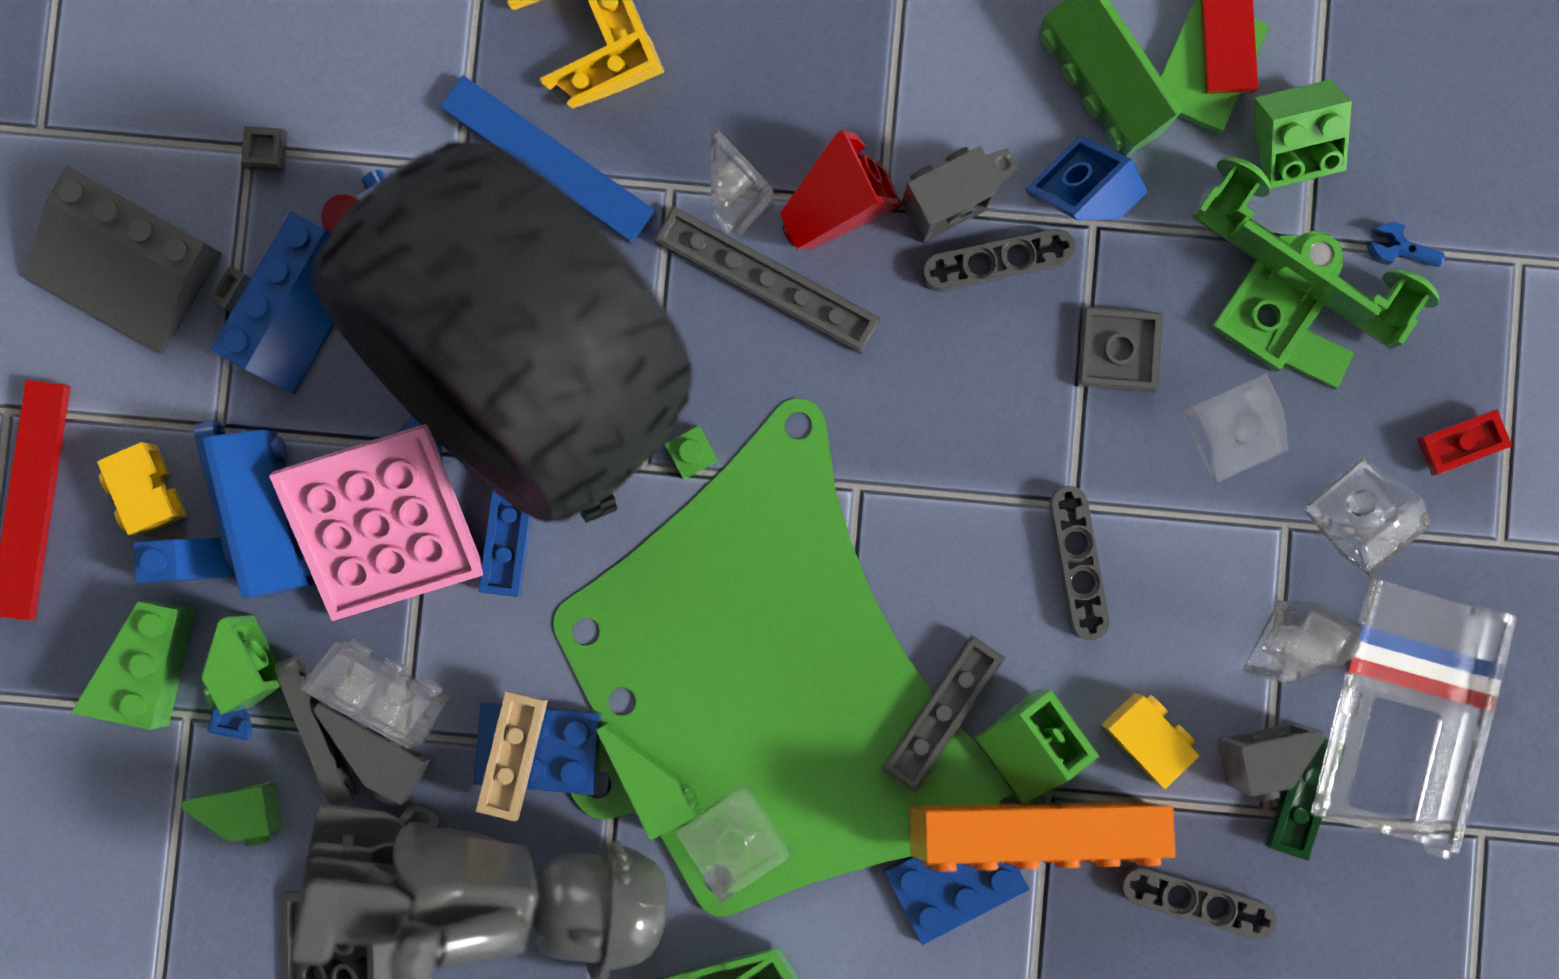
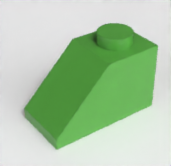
(239, 813)

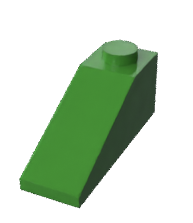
(652, 787)

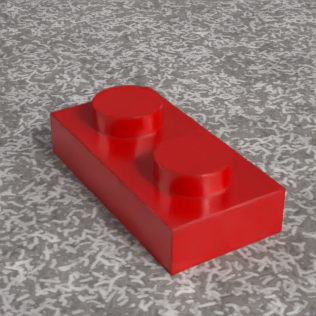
(1464, 442)

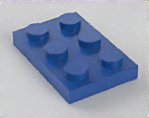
(564, 752)
(948, 899)

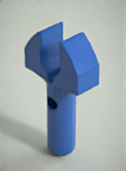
(1402, 247)

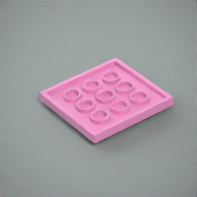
(378, 522)

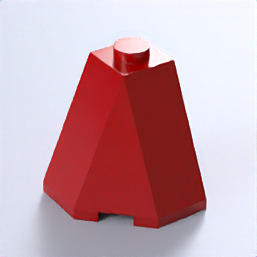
(838, 194)

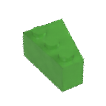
(141, 668)

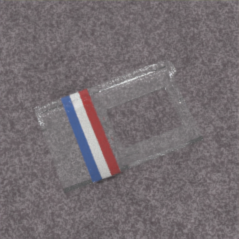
(1435, 660)

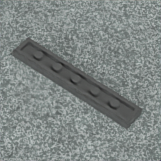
(767, 280)

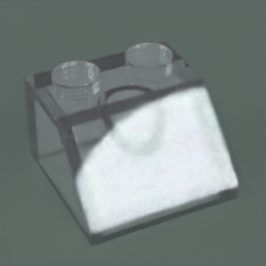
(1239, 428)
(1368, 516)

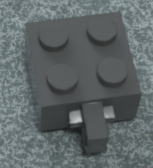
(955, 190)

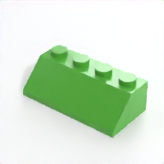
(1109, 72)

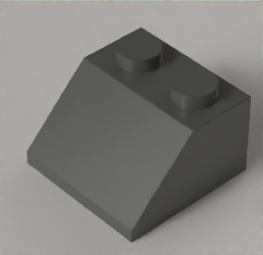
(1269, 758)

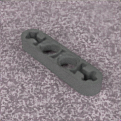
(997, 255)
(1085, 561)
(321, 748)
(1196, 905)

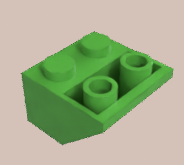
(1302, 132)
(1036, 746)

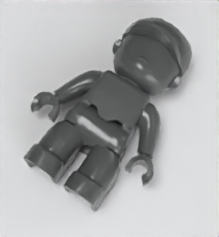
(470, 896)

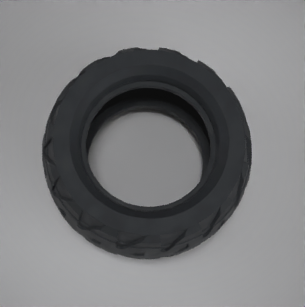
(507, 326)

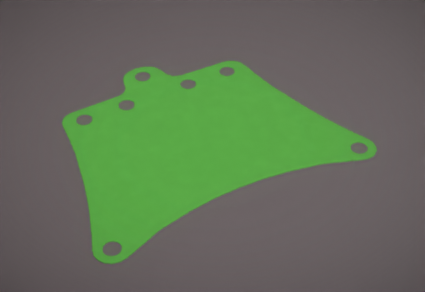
(766, 669)

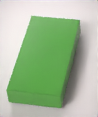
(1313, 355)

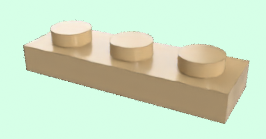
(511, 755)

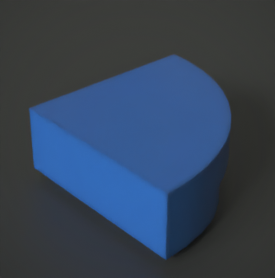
(232, 724)

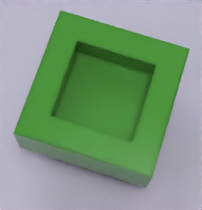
(691, 452)

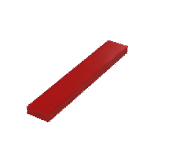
(31, 497)

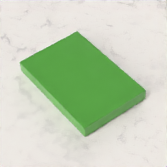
(1186, 76)

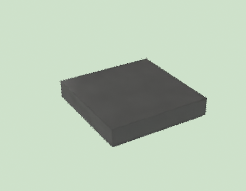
(1119, 349)

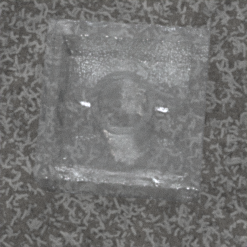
(733, 842)

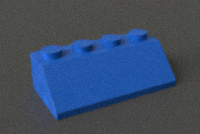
(279, 317)
(254, 521)

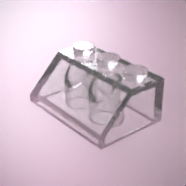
(1302, 642)
(376, 692)

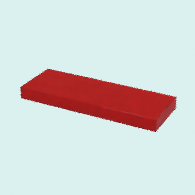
(1229, 46)

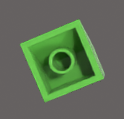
(239, 666)

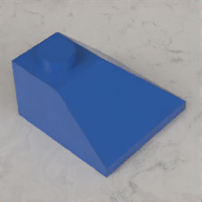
(1089, 182)

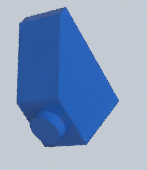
(180, 560)

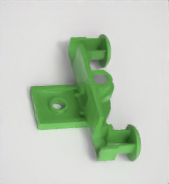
(1297, 276)

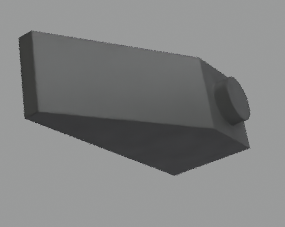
(377, 760)

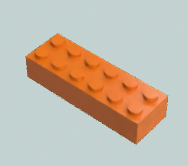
(1041, 832)

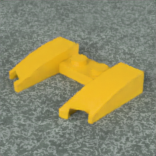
(616, 67)

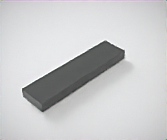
(943, 713)

